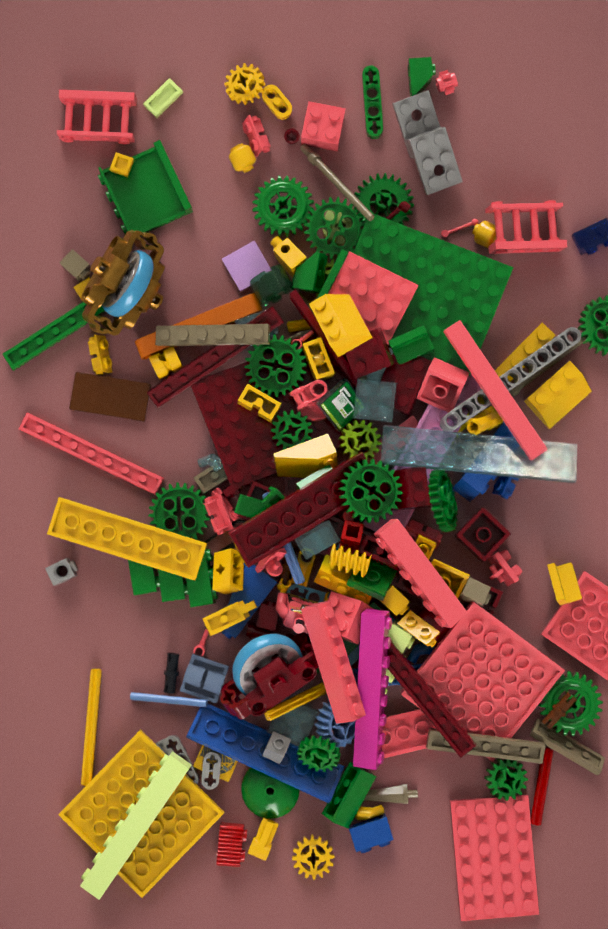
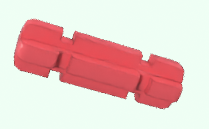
(233, 516)

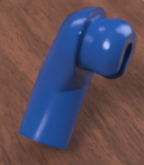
(419, 649)

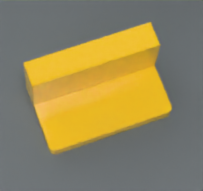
(564, 583)

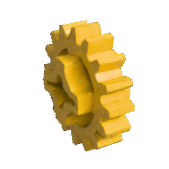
(254, 84)
(321, 856)

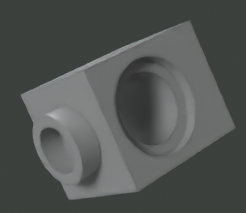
(53, 571)
(276, 747)

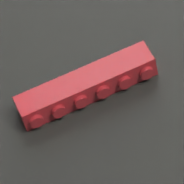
(420, 573)
(333, 662)

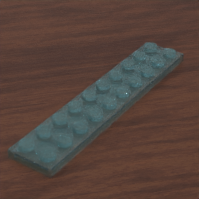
(476, 454)

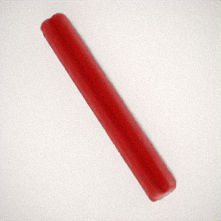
(541, 788)

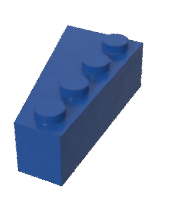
(473, 484)

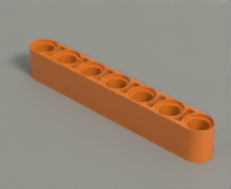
(221, 315)

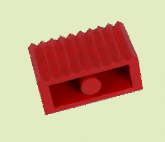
(230, 844)

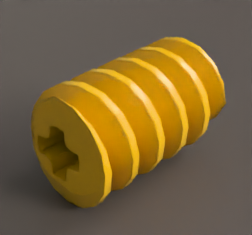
(349, 561)

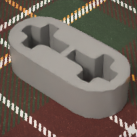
(206, 770)

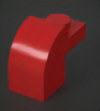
(351, 536)

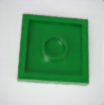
(375, 582)

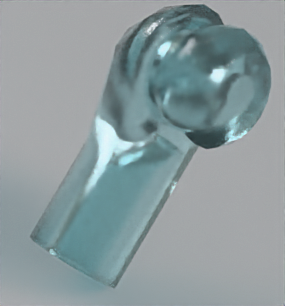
(212, 460)

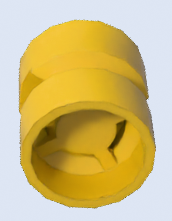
(165, 362)

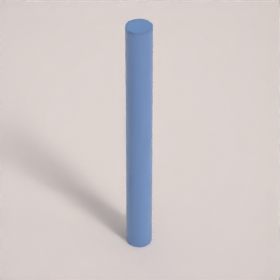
(168, 699)

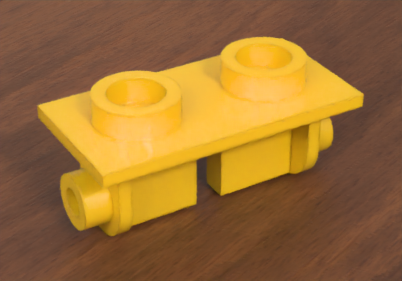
(99, 346)
(419, 628)

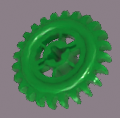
(375, 187)
(293, 191)
(585, 690)

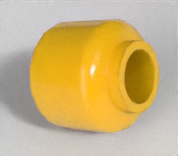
(242, 158)
(484, 233)

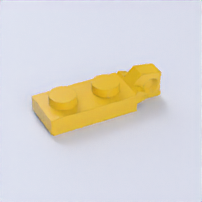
(228, 616)

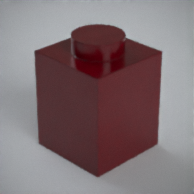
(267, 616)

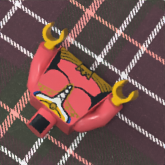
(290, 606)

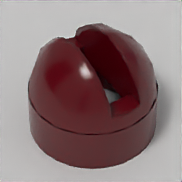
(288, 139)

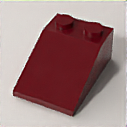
(413, 486)

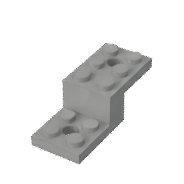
(427, 142)

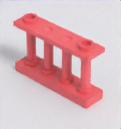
(89, 99)
(518, 244)

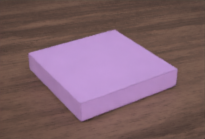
(245, 265)

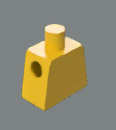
(287, 254)

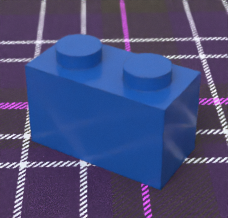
(371, 833)

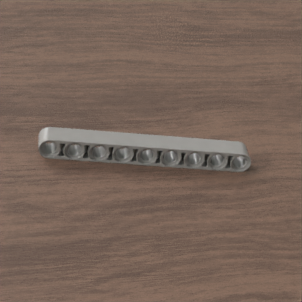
(517, 374)

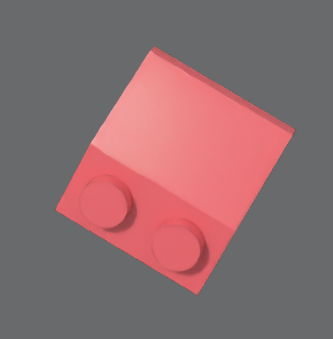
(442, 385)

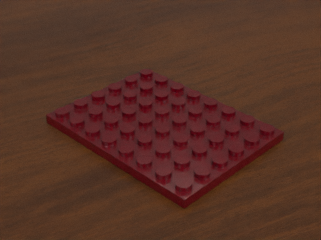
(242, 435)

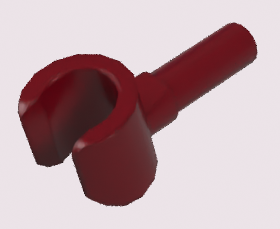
(403, 206)

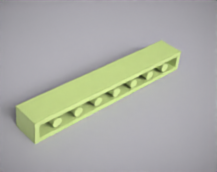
(135, 825)

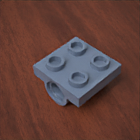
(204, 678)

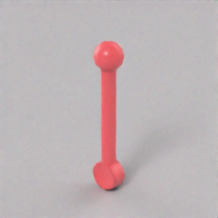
(445, 233)

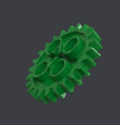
(318, 222)
(592, 325)
(271, 383)
(443, 500)
(361, 505)
(198, 510)

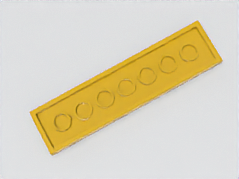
(127, 538)

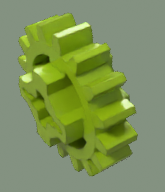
(353, 437)

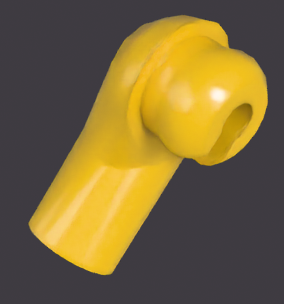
(367, 812)

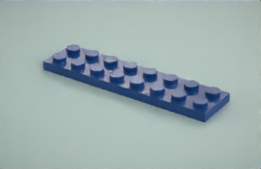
(246, 745)

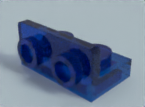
(592, 237)

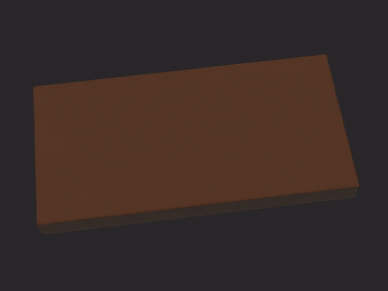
(110, 396)

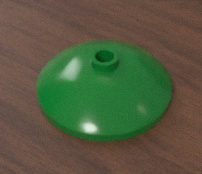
(263, 804)

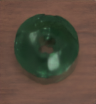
(271, 285)

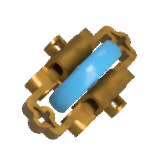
(124, 282)

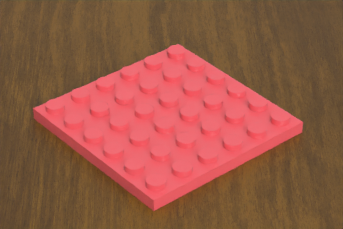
(488, 675)

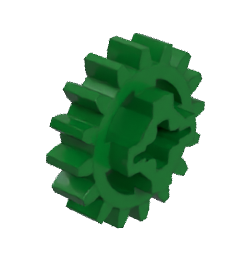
(287, 419)
(318, 753)
(498, 776)

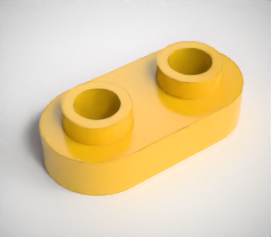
(277, 102)

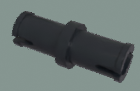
(171, 673)

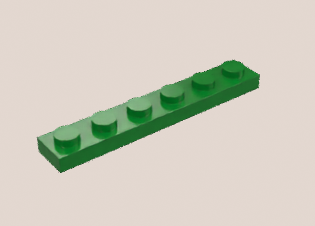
(47, 336)

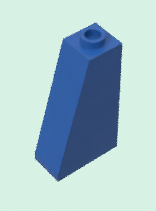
(255, 587)

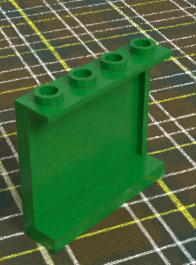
(149, 194)

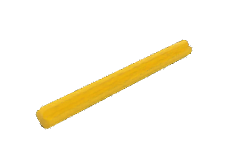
(91, 726)

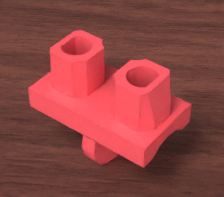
(272, 563)
(502, 570)

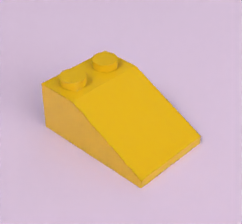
(306, 458)

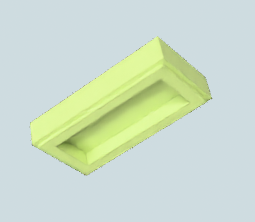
(163, 98)

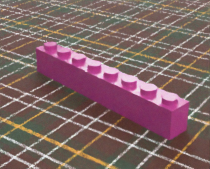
(371, 687)

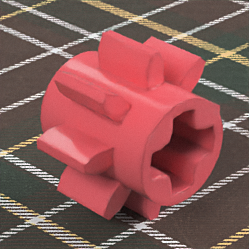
(446, 82)

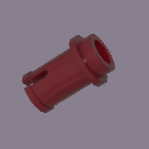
(253, 631)

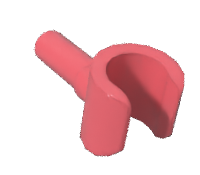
(302, 339)
(202, 643)

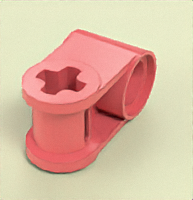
(307, 394)

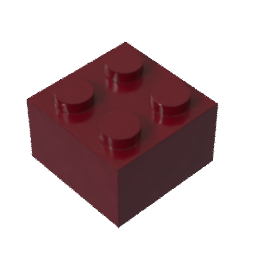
(370, 355)
(482, 534)

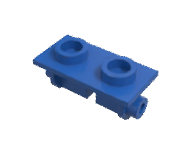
(504, 486)

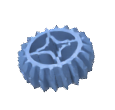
(326, 723)

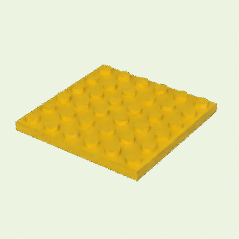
(112, 791)

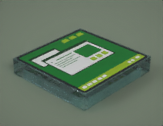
(339, 404)

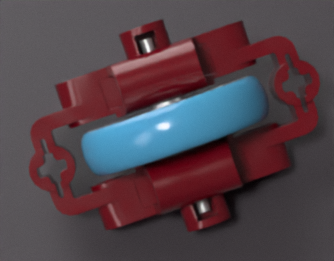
(268, 672)

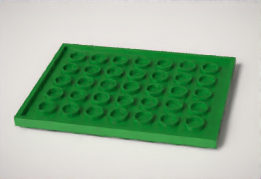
(449, 278)

